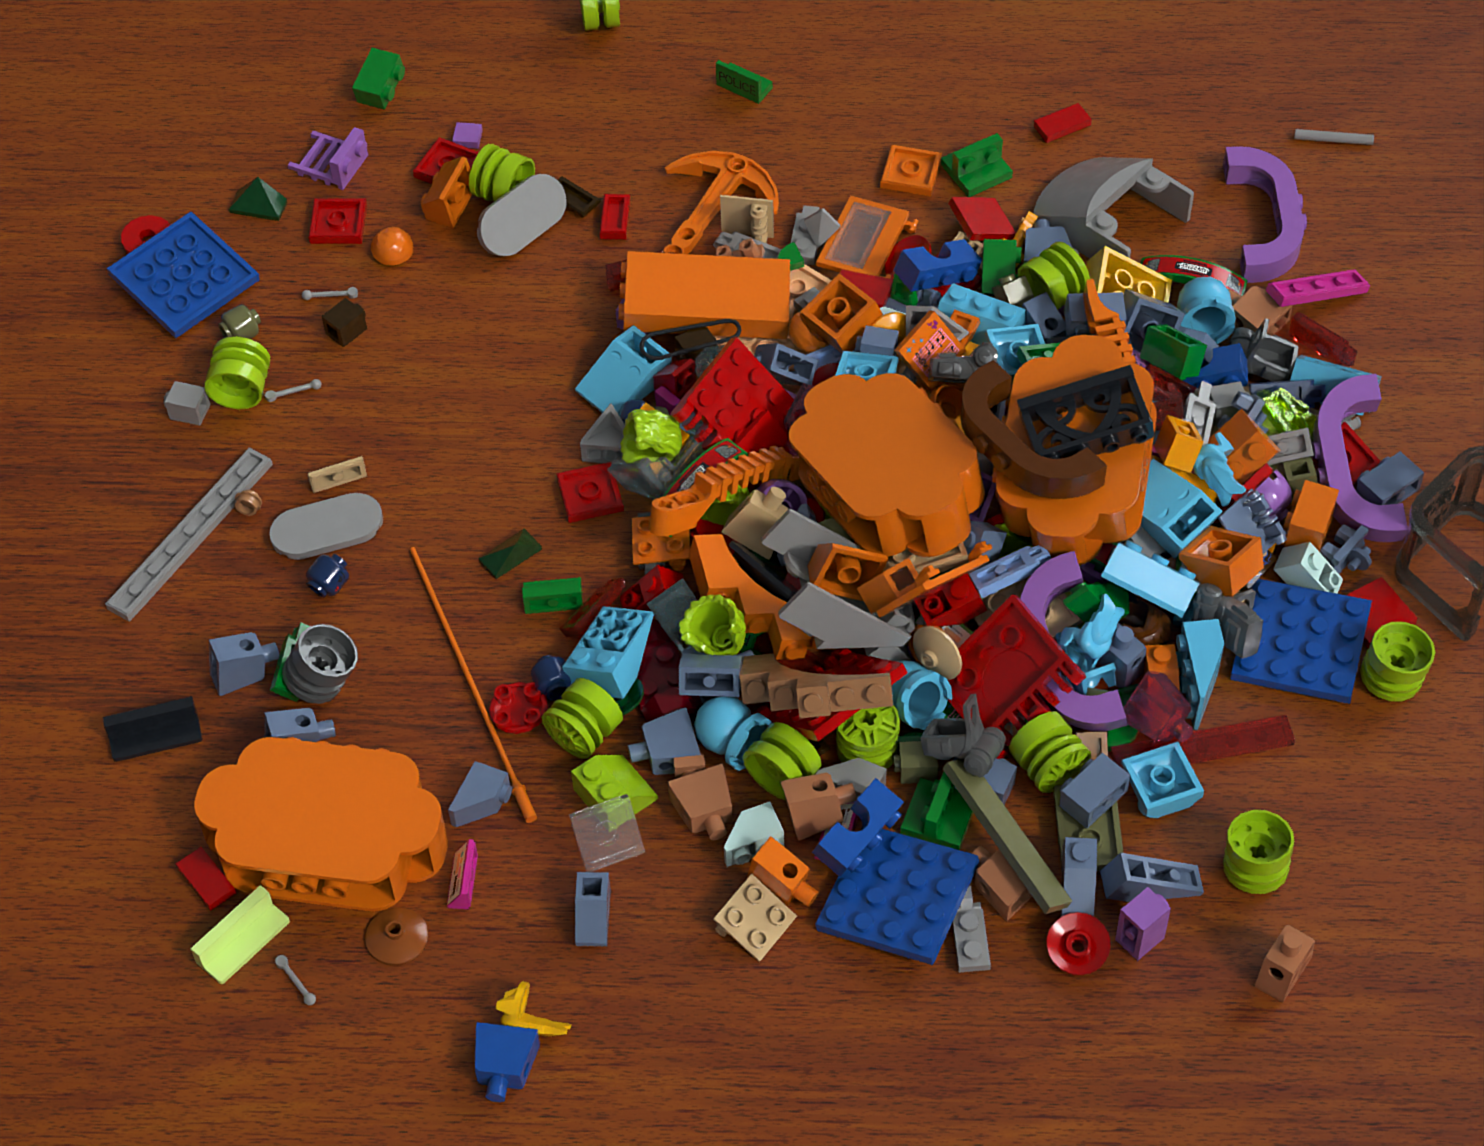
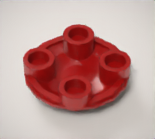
(517, 707)

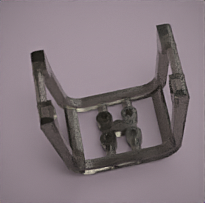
(1426, 518)

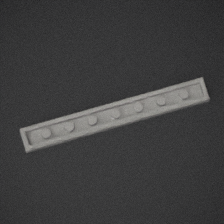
(188, 535)

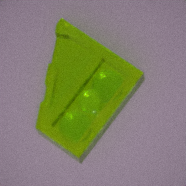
(1287, 412)

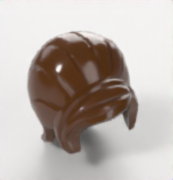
(1147, 622)

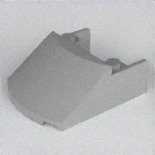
(1084, 192)
(829, 617)

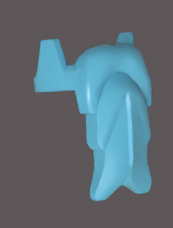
(1213, 468)
(1094, 636)
(1092, 677)

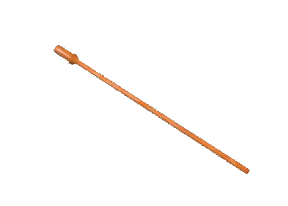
(518, 789)

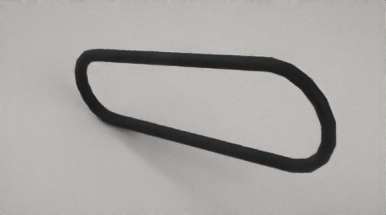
(687, 328)

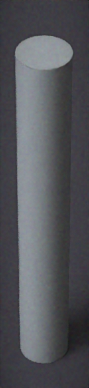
(1339, 137)

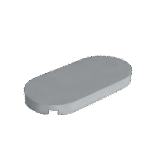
(521, 215)
(326, 526)

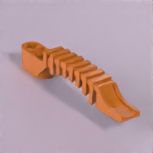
(1106, 322)
(685, 508)

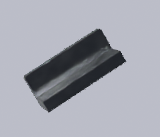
(762, 573)
(153, 729)

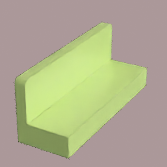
(239, 935)

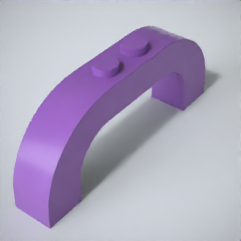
(1273, 176)
(1350, 397)
(1082, 711)

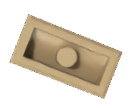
(337, 474)

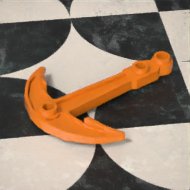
(731, 171)

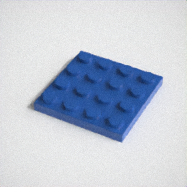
(183, 274)
(1306, 642)
(900, 896)

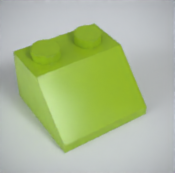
(610, 777)

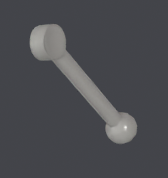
(352, 293)
(272, 395)
(282, 963)

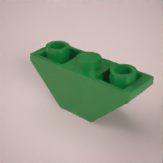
(1086, 598)

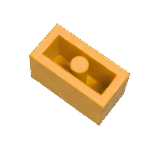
(1178, 444)

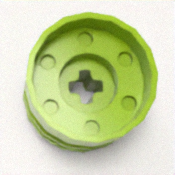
(497, 172)
(1056, 272)
(237, 373)
(1397, 661)
(582, 718)
(869, 736)
(1049, 751)
(1258, 851)

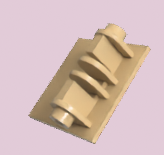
(747, 216)
(754, 918)

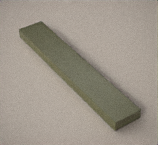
(1009, 838)

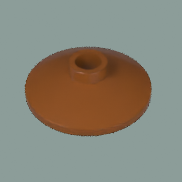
(399, 947)

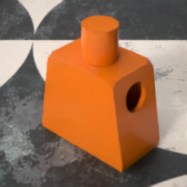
(782, 873)

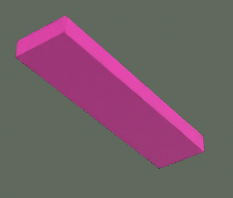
(1317, 288)

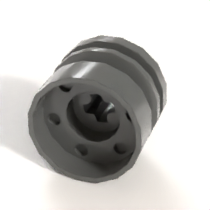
(320, 663)

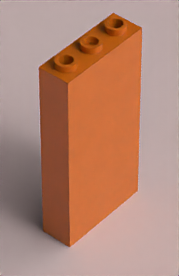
(694, 289)

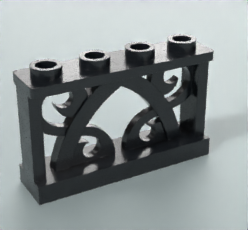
(1108, 435)

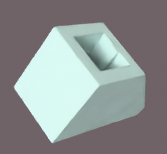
(1307, 568)
(751, 832)

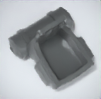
(1266, 354)
(956, 369)
(1238, 620)
(964, 739)

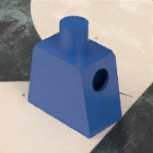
(504, 1057)

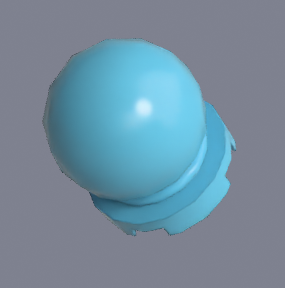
(1207, 308)
(920, 695)
(729, 728)

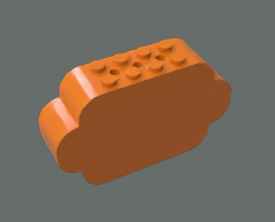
(888, 464)
(1107, 513)
(322, 823)

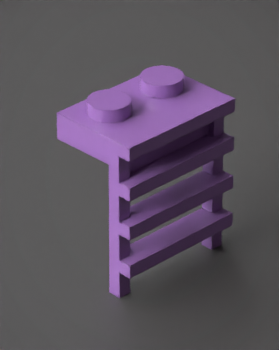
(342, 156)

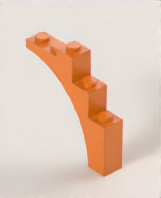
(720, 574)

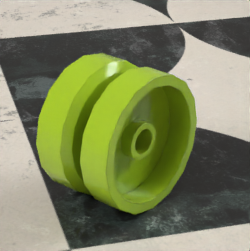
(590, 13)
(780, 756)

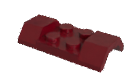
(661, 677)

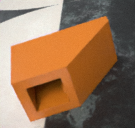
(888, 585)

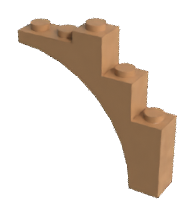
(811, 693)

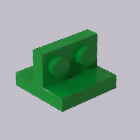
(978, 165)
(937, 813)

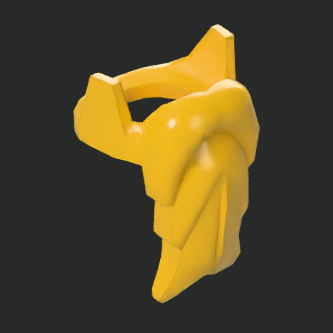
(514, 1007)

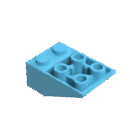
(622, 371)
(1175, 509)
(611, 650)
(1199, 661)

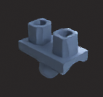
(1251, 405)
(1351, 550)

